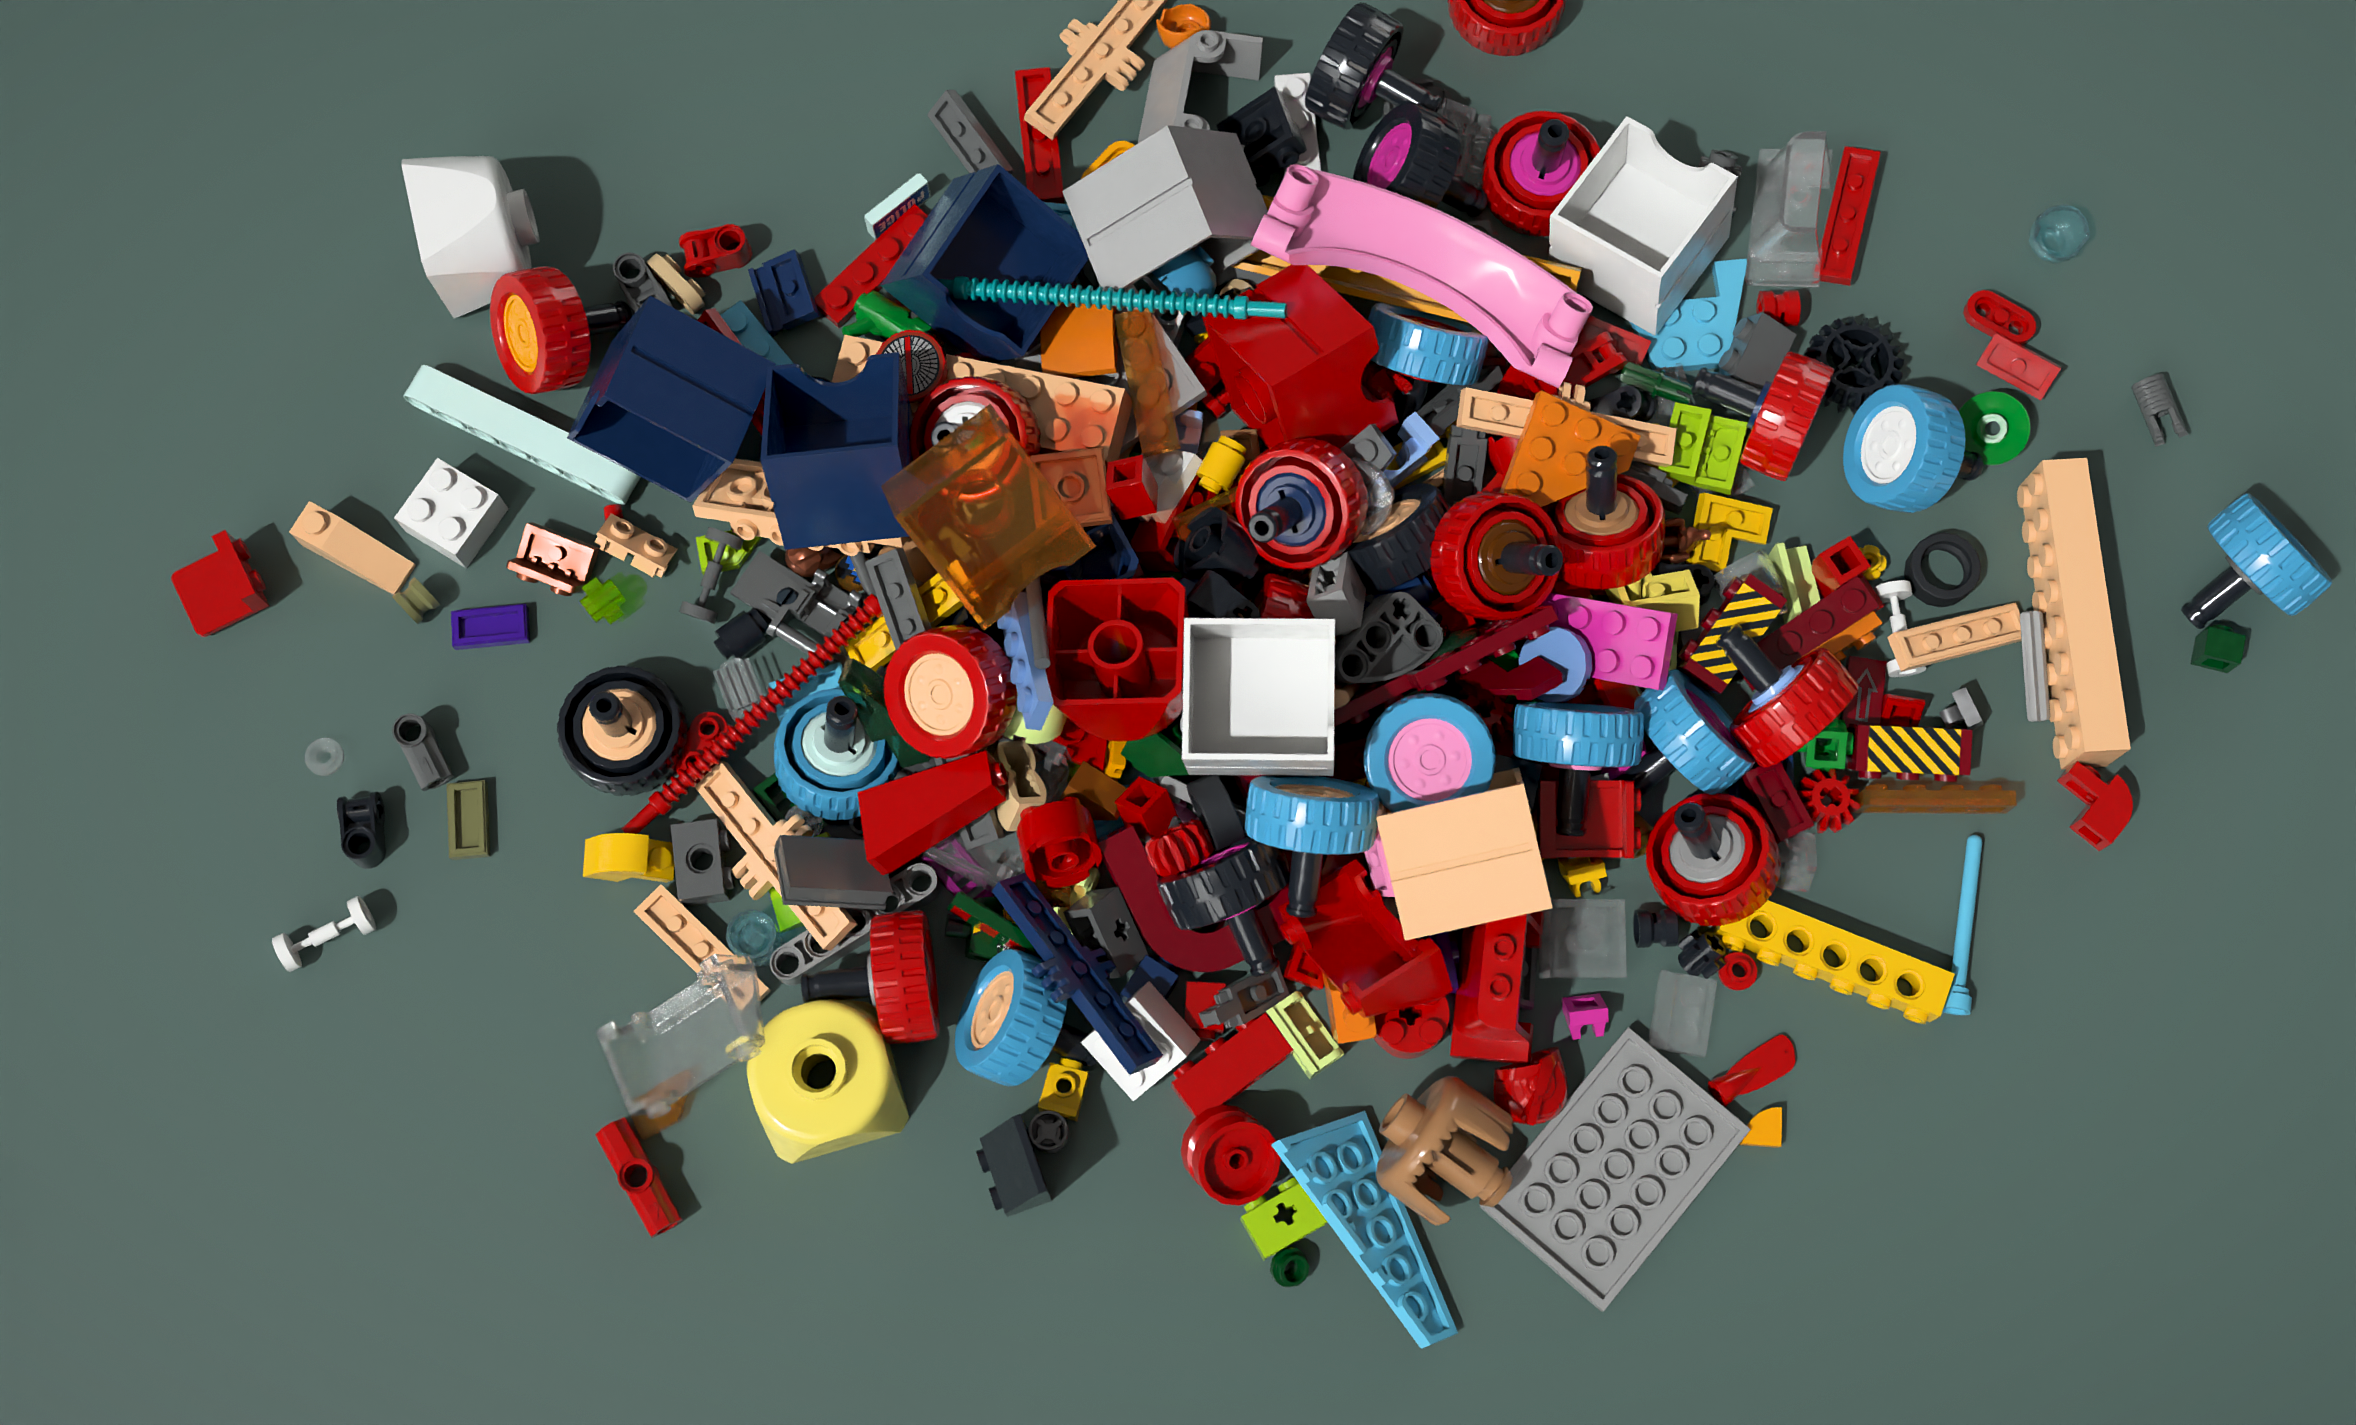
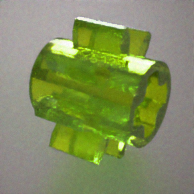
(602, 600)

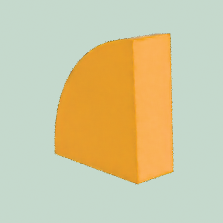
(1765, 1129)

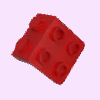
(220, 586)

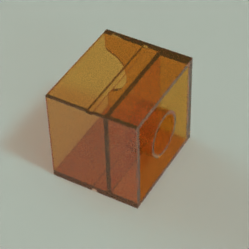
(985, 515)

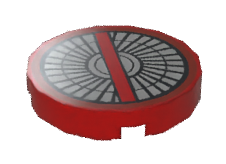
(921, 360)

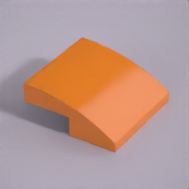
(1079, 342)

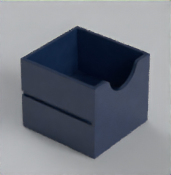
(991, 231)
(671, 400)
(833, 450)

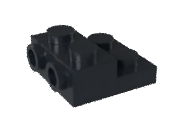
(1267, 134)

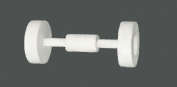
(1893, 592)
(288, 952)

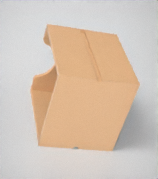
(1464, 859)

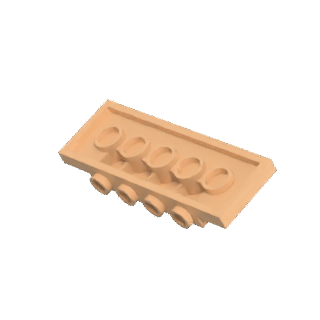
(744, 501)

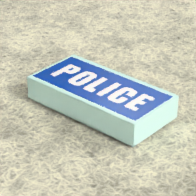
(895, 205)

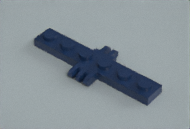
(1077, 973)

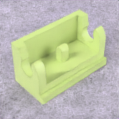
(1305, 1033)

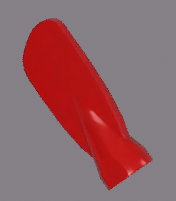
(1754, 1070)

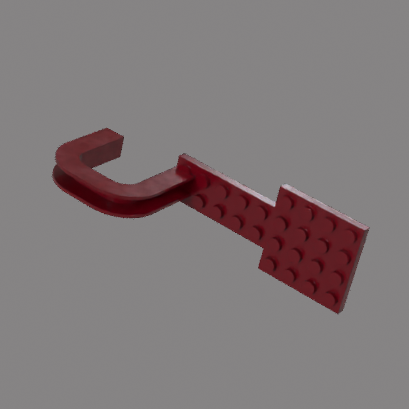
(1216, 947)

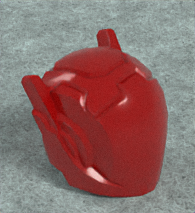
(1533, 1090)

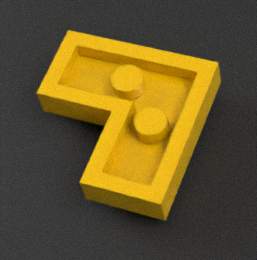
(1727, 521)

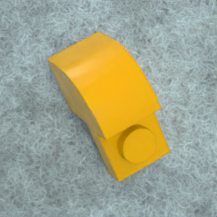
(628, 856)

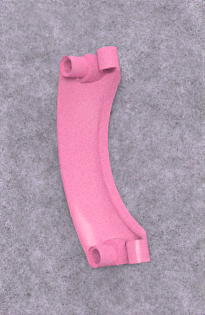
(1380, 232)

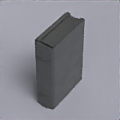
(828, 873)

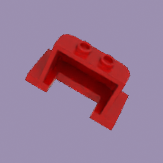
(1491, 989)

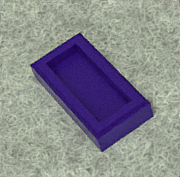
(490, 626)

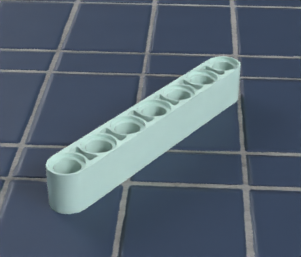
(518, 433)

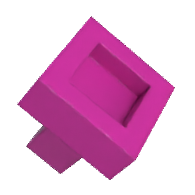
(1585, 1011)

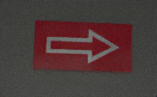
(1867, 703)

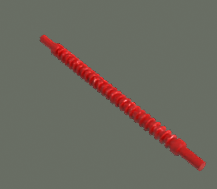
(661, 801)

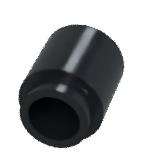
(741, 634)

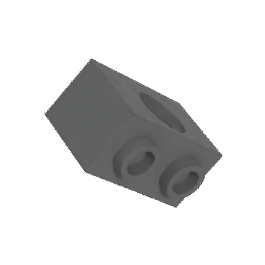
(689, 843)

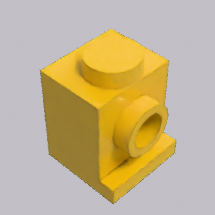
(1068, 1103)

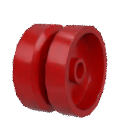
(1230, 1155)

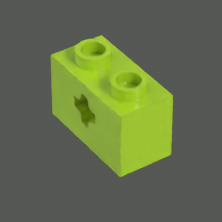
(1272, 1236)

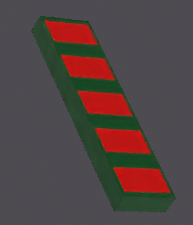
(990, 923)

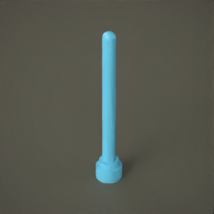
(1958, 998)

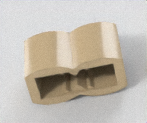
(1024, 784)

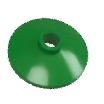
(2013, 424)

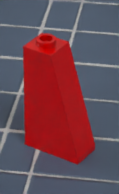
(926, 807)

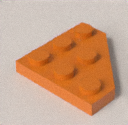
(1554, 449)

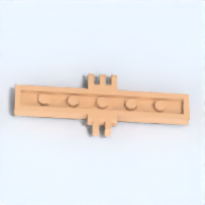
(1096, 55)
(1507, 416)
(757, 836)

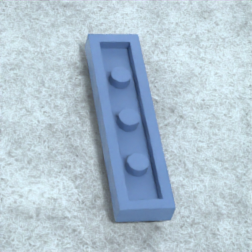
(1031, 683)

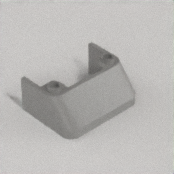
(1203, 52)

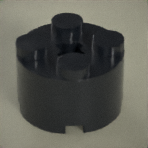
(1216, 545)

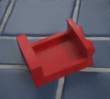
(1608, 823)

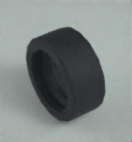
(1958, 548)
(1215, 811)

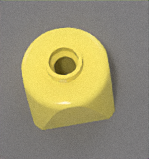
(858, 1104)

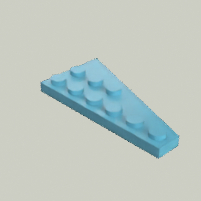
(1339, 1175)

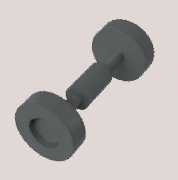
(711, 575)

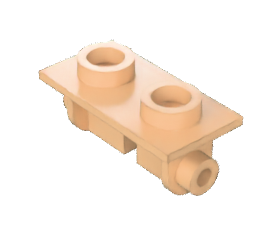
(621, 537)

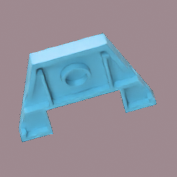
(1700, 327)

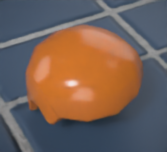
(1181, 23)

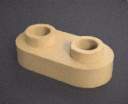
(666, 272)

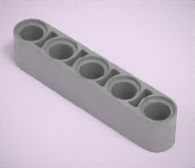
(812, 962)

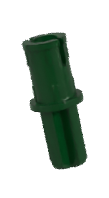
(1655, 383)

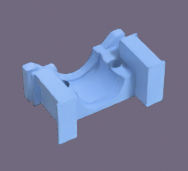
(1417, 442)

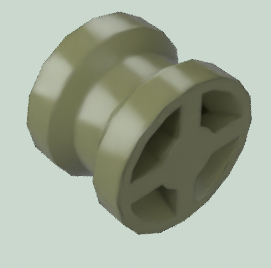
(416, 600)

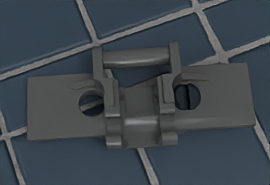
(786, 596)

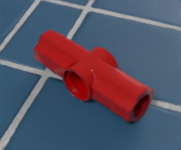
(651, 1198)

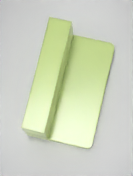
(1797, 576)

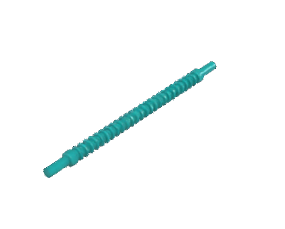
(1239, 307)

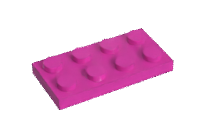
(1624, 640)

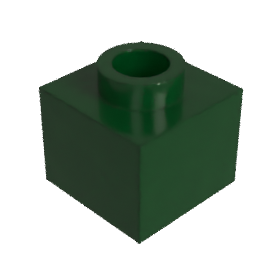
(2218, 649)

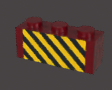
(1747, 604)
(1910, 751)

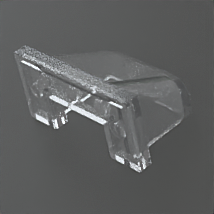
(1785, 213)

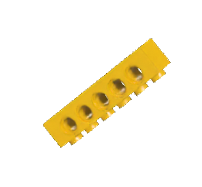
(1928, 982)

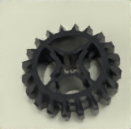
(1839, 342)

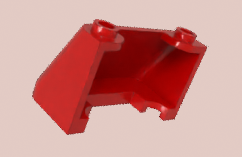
(1365, 949)

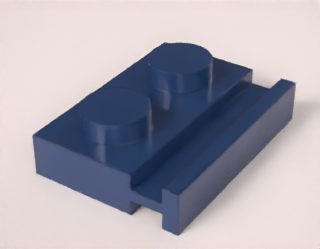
(783, 292)

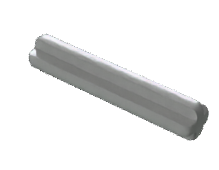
(2035, 666)

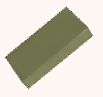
(468, 820)

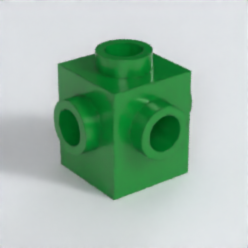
(1832, 752)

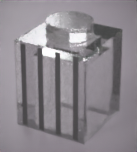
(738, 686)

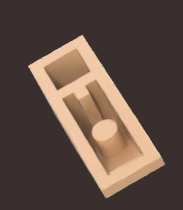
(351, 548)

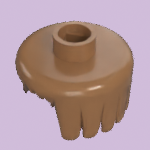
(1436, 1138)

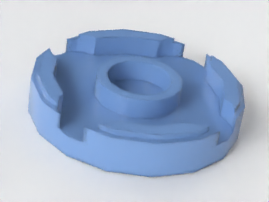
(1567, 654)

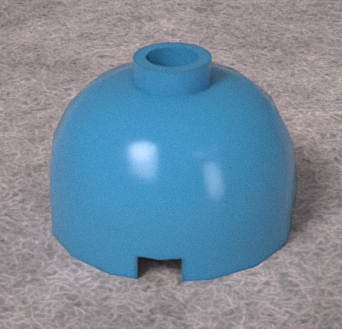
(1189, 274)

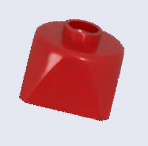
(1117, 654)

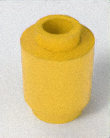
(1221, 465)

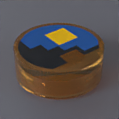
(847, 575)

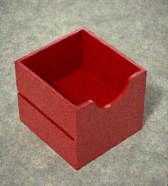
(1299, 370)

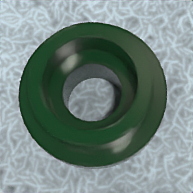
(1296, 1273)

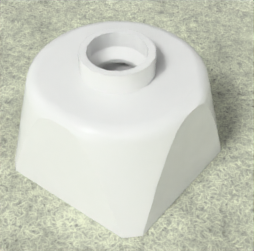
(468, 226)

